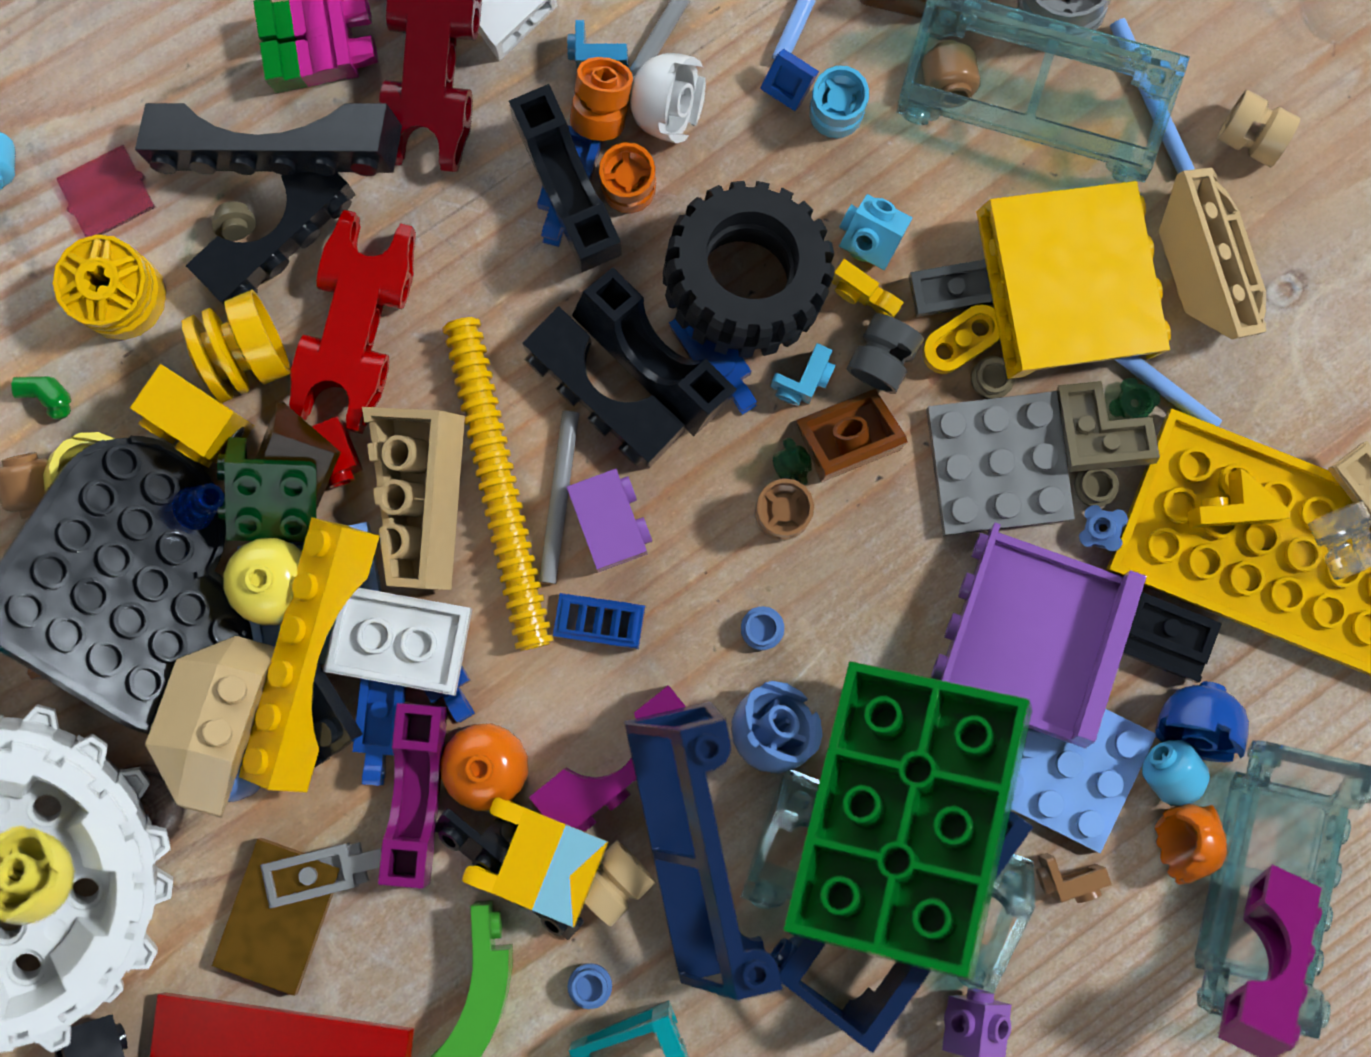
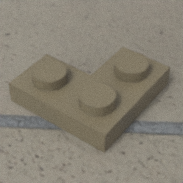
(1095, 441)

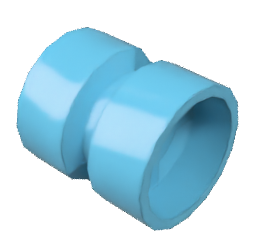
(838, 101)

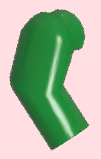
(47, 391)

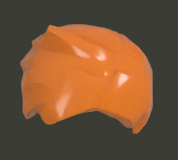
(1191, 842)

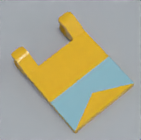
(545, 865)

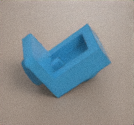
(580, 51)

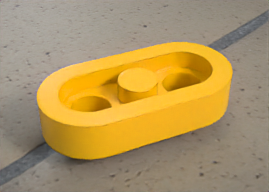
(961, 340)

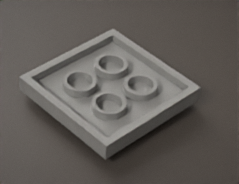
(1000, 463)

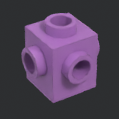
(976, 1025)

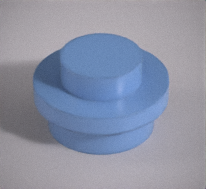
(762, 628)
(589, 986)

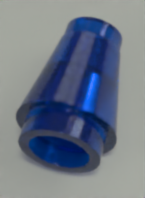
(197, 505)

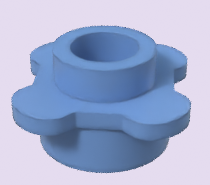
(1111, 537)

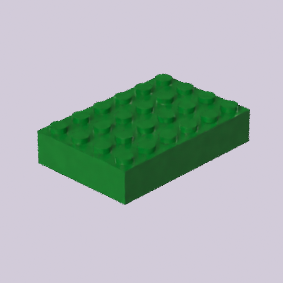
(910, 819)

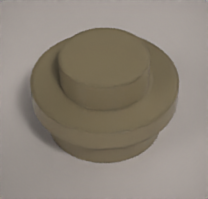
(233, 221)
(990, 378)
(1096, 486)

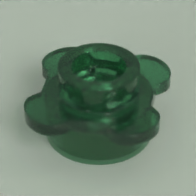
(1130, 389)
(792, 462)

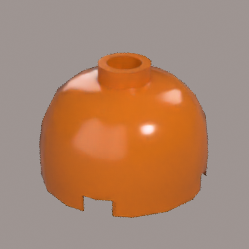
(483, 765)

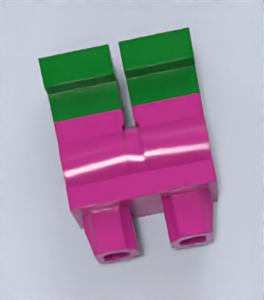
(312, 41)

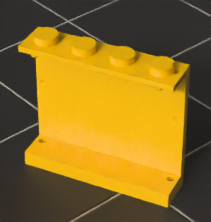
(1072, 277)

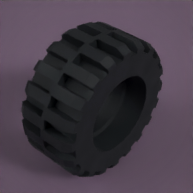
(758, 218)

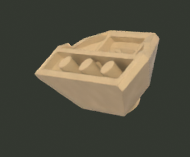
(1212, 256)
(208, 721)

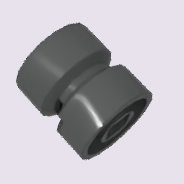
(886, 350)

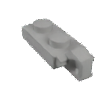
(347, 857)

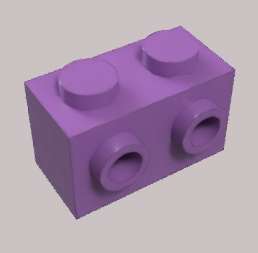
(608, 520)

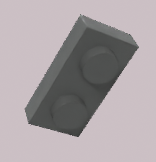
(950, 288)

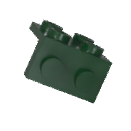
(265, 495)

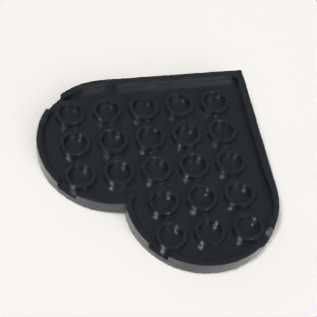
(111, 584)

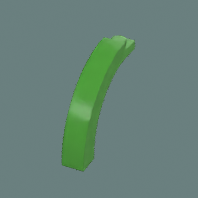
(488, 986)

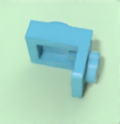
(816, 374)

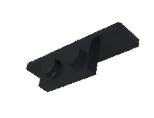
(489, 853)

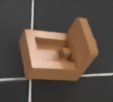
(1080, 884)

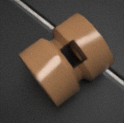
(784, 509)

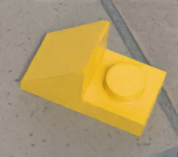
(1249, 505)

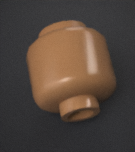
(952, 68)
(22, 483)

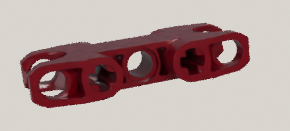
(427, 89)

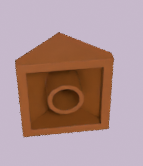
(850, 435)

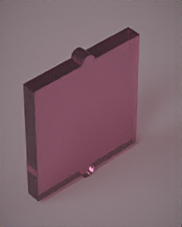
(105, 192)

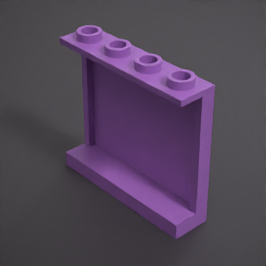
(1041, 633)

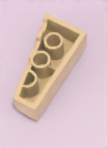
(417, 492)

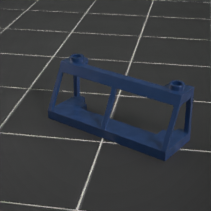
(670, 768)
(875, 1011)

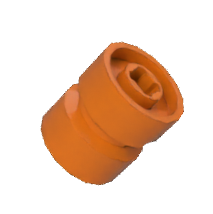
(600, 98)
(627, 177)

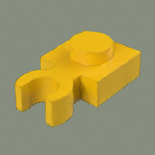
(856, 286)

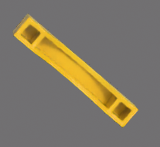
(282, 737)

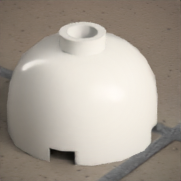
(667, 96)

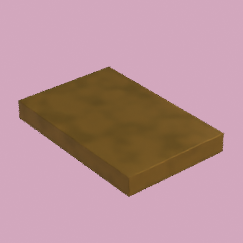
(279, 941)

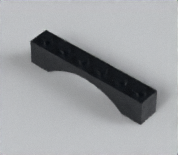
(350, 139)

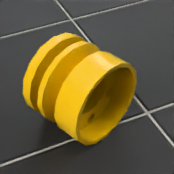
(125, 306)
(231, 348)

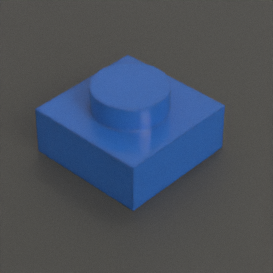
(789, 79)

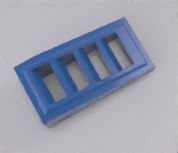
(634, 627)

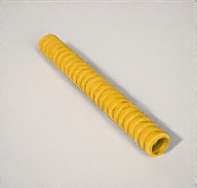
(497, 483)

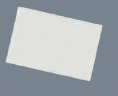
(399, 641)

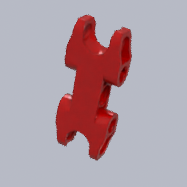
(360, 292)

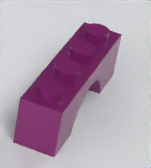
(576, 797)
(415, 800)
(1265, 1014)

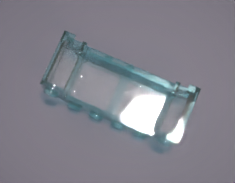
(1284, 814)

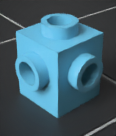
(873, 230)

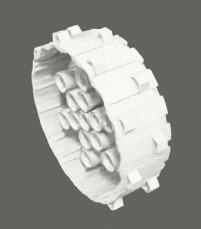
(110, 840)

